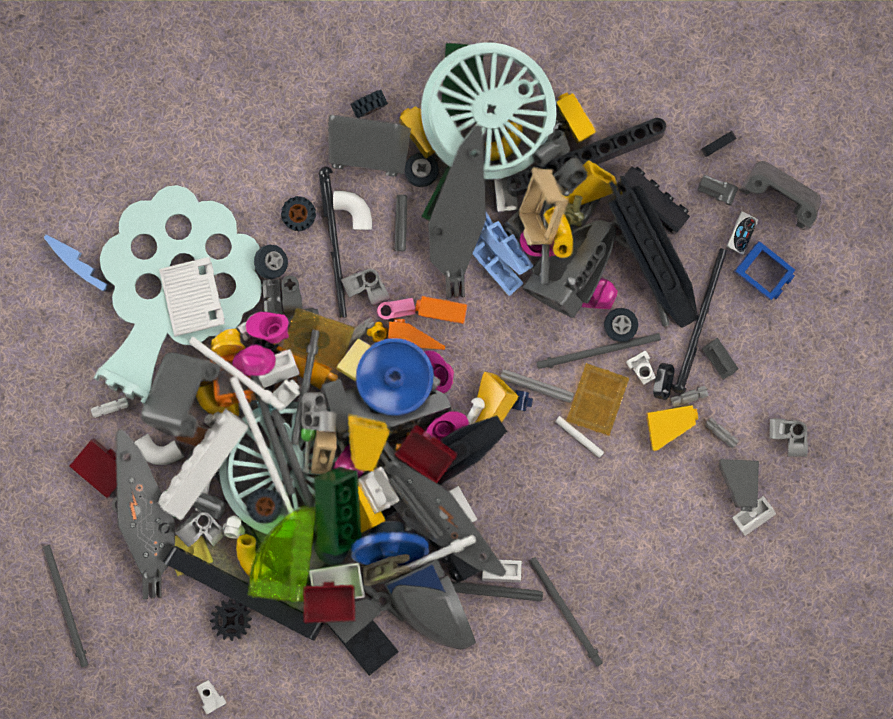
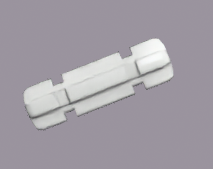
(109, 407)

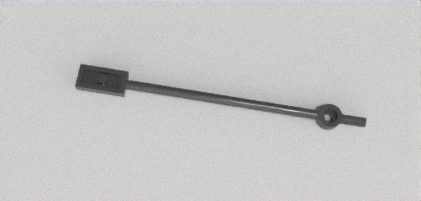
(243, 485)

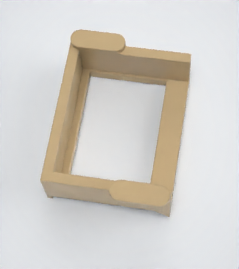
(541, 187)

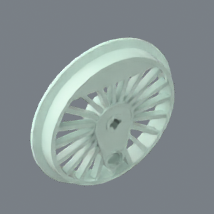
(504, 99)
(226, 469)

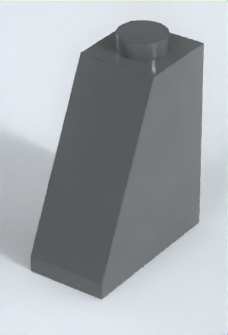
(337, 402)
(741, 481)
(365, 612)

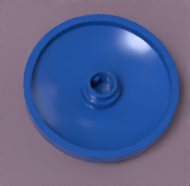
(394, 377)
(386, 545)

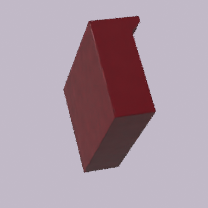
(425, 454)
(97, 467)
(329, 603)

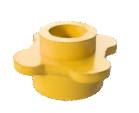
(381, 335)

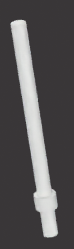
(266, 395)
(456, 546)

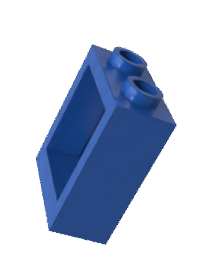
(750, 257)

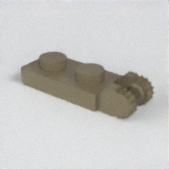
(385, 570)

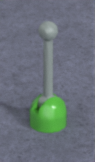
(308, 436)

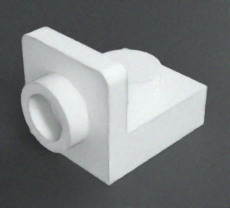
(287, 392)

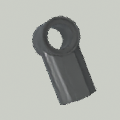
(555, 146)
(720, 190)
(241, 455)
(211, 505)

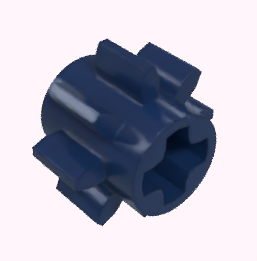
(523, 401)

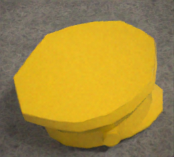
(227, 342)

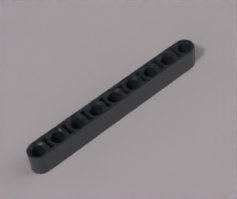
(593, 150)
(238, 591)

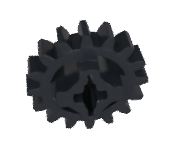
(237, 626)

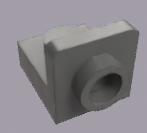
(514, 226)

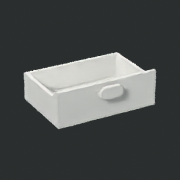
(341, 575)

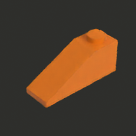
(405, 331)

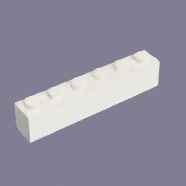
(203, 464)

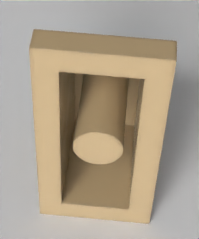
(323, 452)

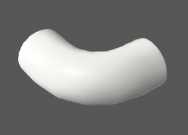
(356, 207)
(159, 454)

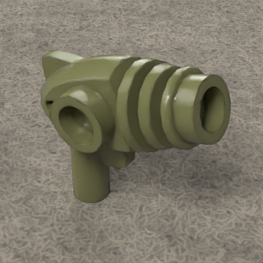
(572, 212)

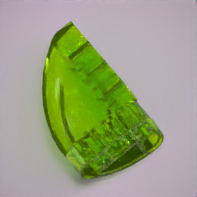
(284, 558)

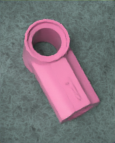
(398, 308)

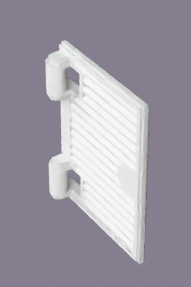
(191, 296)

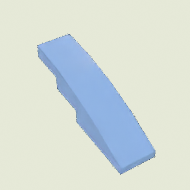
(505, 247)
(71, 258)
(496, 267)

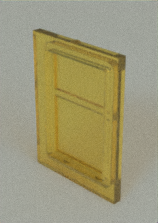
(332, 339)
(597, 399)

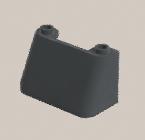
(367, 144)
(807, 200)
(174, 393)

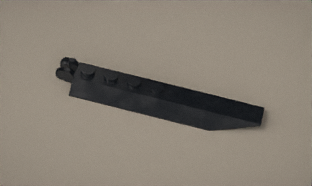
(654, 252)
(470, 444)

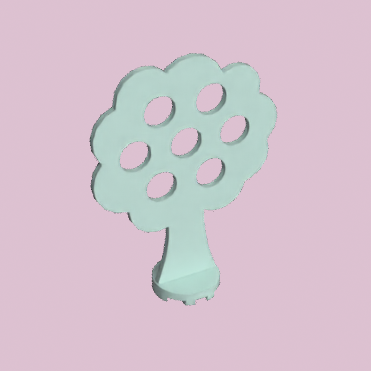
(135, 360)

